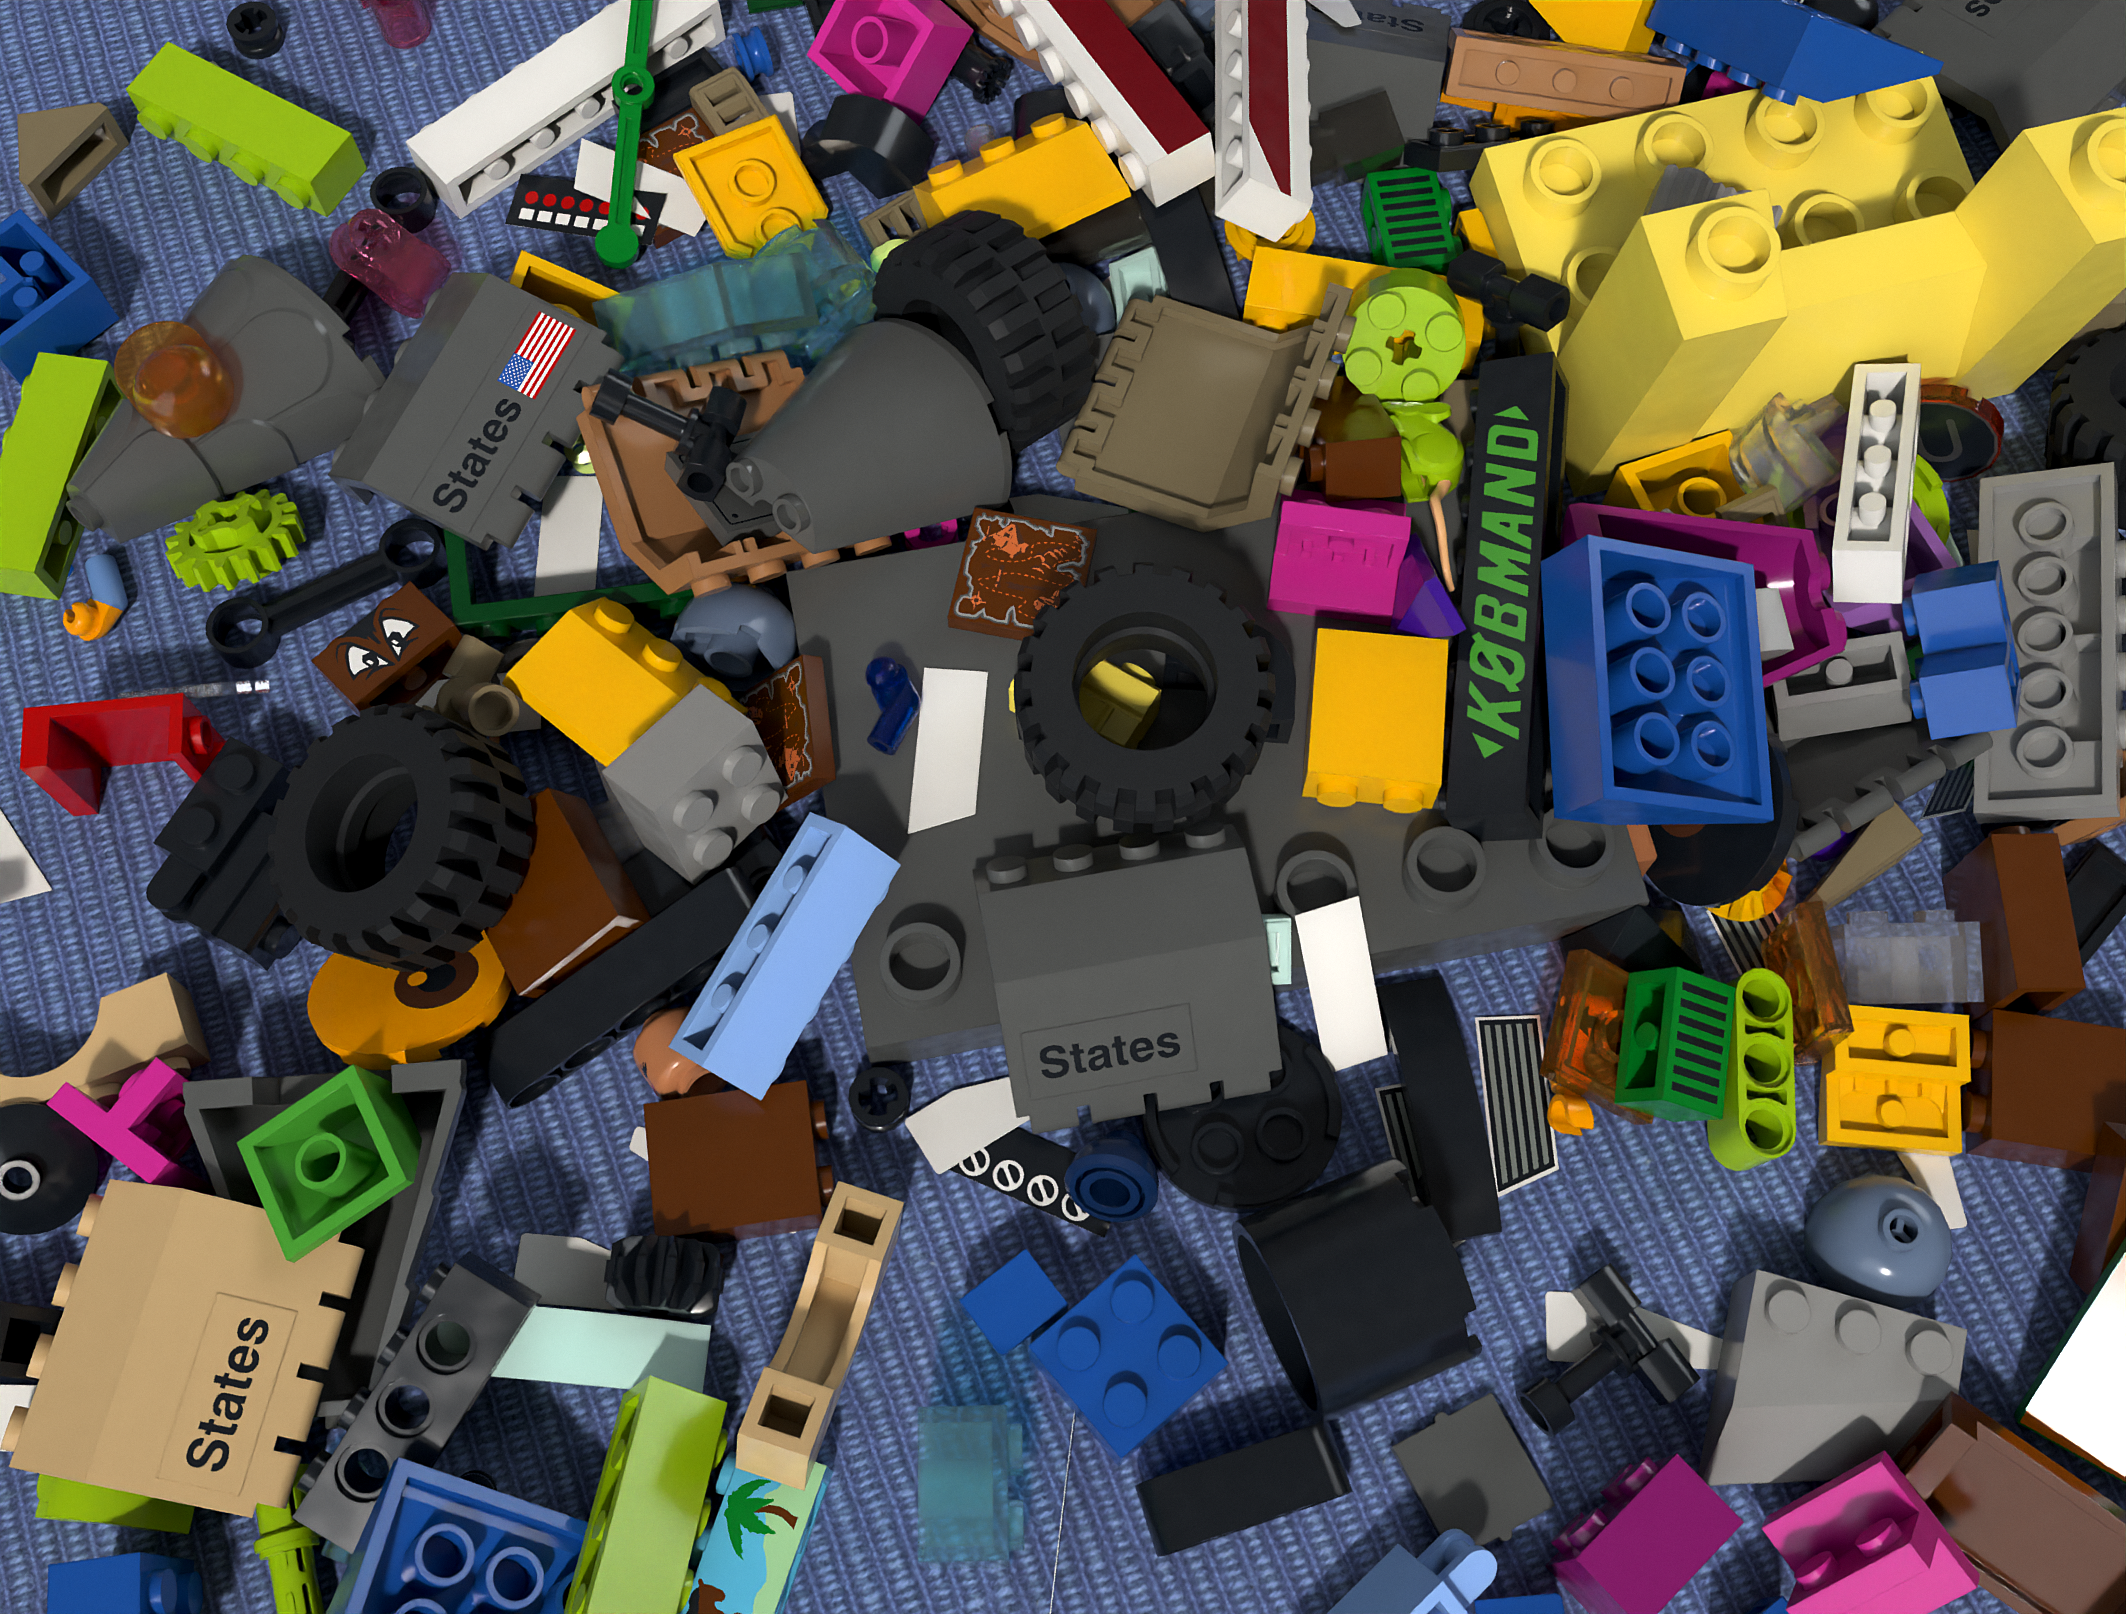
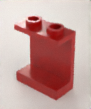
(72, 742)

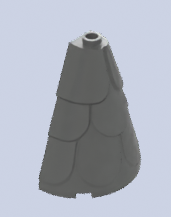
(293, 400)
(391, 1234)

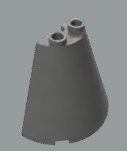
(877, 442)

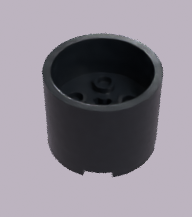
(1356, 1289)

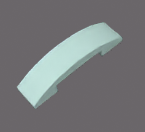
(597, 1349)

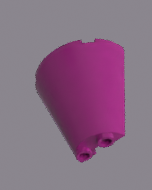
(1780, 556)

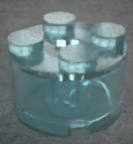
(838, 281)

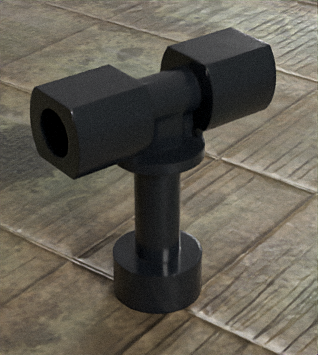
(1506, 300)
(699, 436)
(1620, 1346)

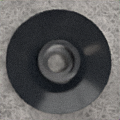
(60, 1163)

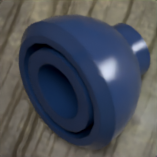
(1113, 1178)

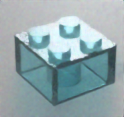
(966, 1487)

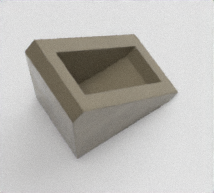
(65, 151)

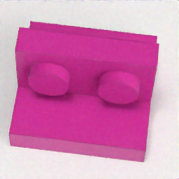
(1338, 557)
(142, 1128)
(1868, 1547)

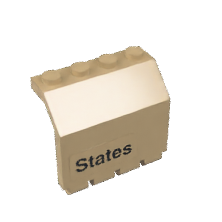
(181, 1352)

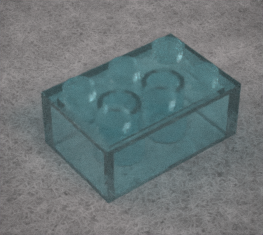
(710, 313)

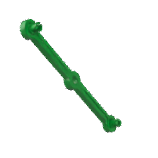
(616, 242)

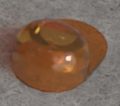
(174, 379)

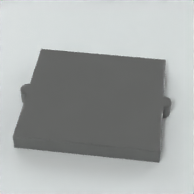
(1473, 1473)

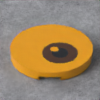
(399, 1017)

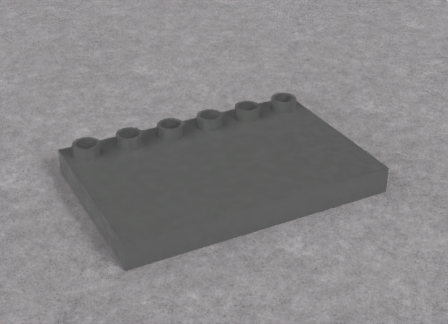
(1419, 881)

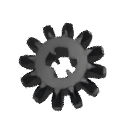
(664, 1277)

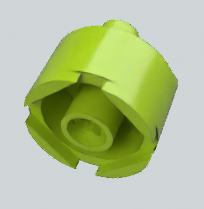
(1420, 367)

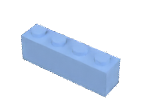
(785, 955)

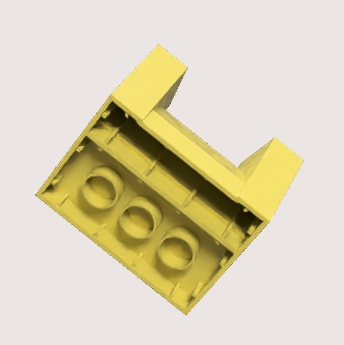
(1877, 258)

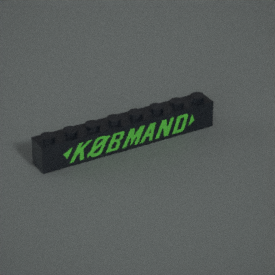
(1500, 671)

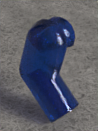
(897, 701)

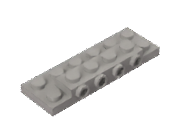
(2067, 622)

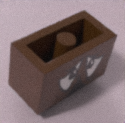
(390, 652)

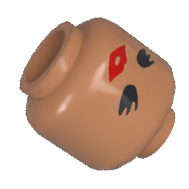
(663, 1068)

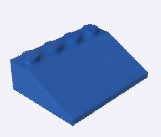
(1787, 48)
(1654, 686)
(458, 1551)

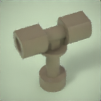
(470, 695)

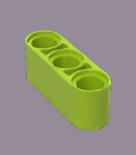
(1768, 1101)

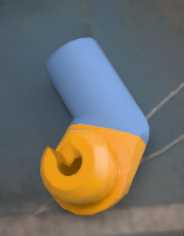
(106, 604)

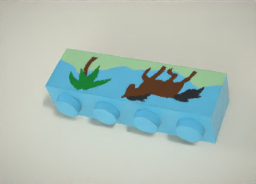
(755, 1543)

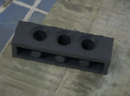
(492, 1312)

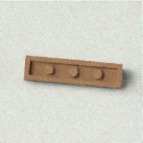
(1560, 75)

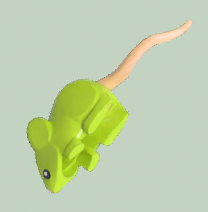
(1429, 462)

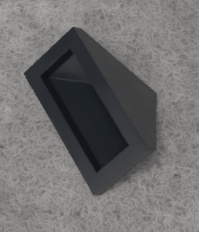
(1639, 940)

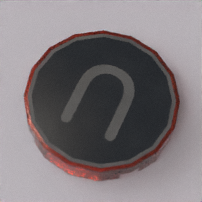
(1958, 432)

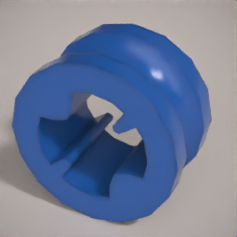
(752, 54)

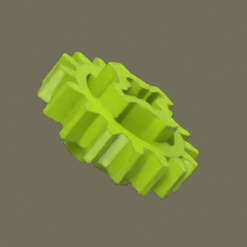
(235, 540)

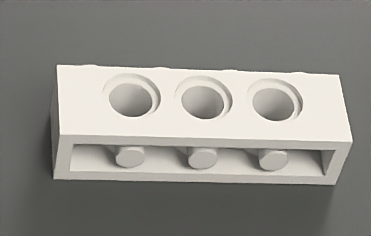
(1877, 484)

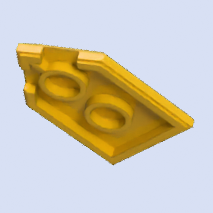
(751, 186)

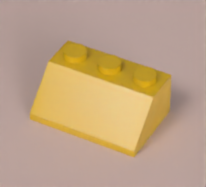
(1035, 181)
(605, 678)

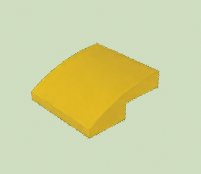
(1896, 1082)

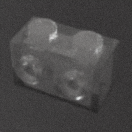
(1909, 962)

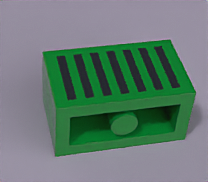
(1408, 220)
(1675, 1045)

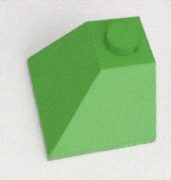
(332, 1158)

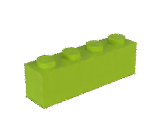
(246, 130)
(52, 431)
(649, 1502)

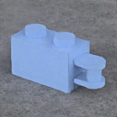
(1437, 1582)

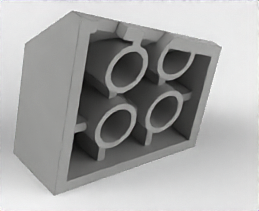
(1820, 1382)

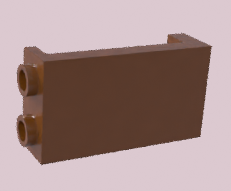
(2018, 1515)

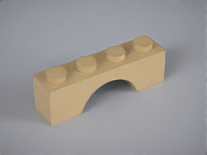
(129, 1033)
(813, 1360)

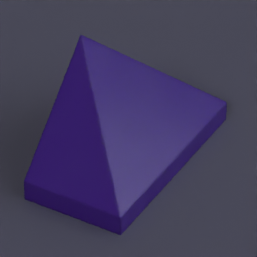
(1422, 598)

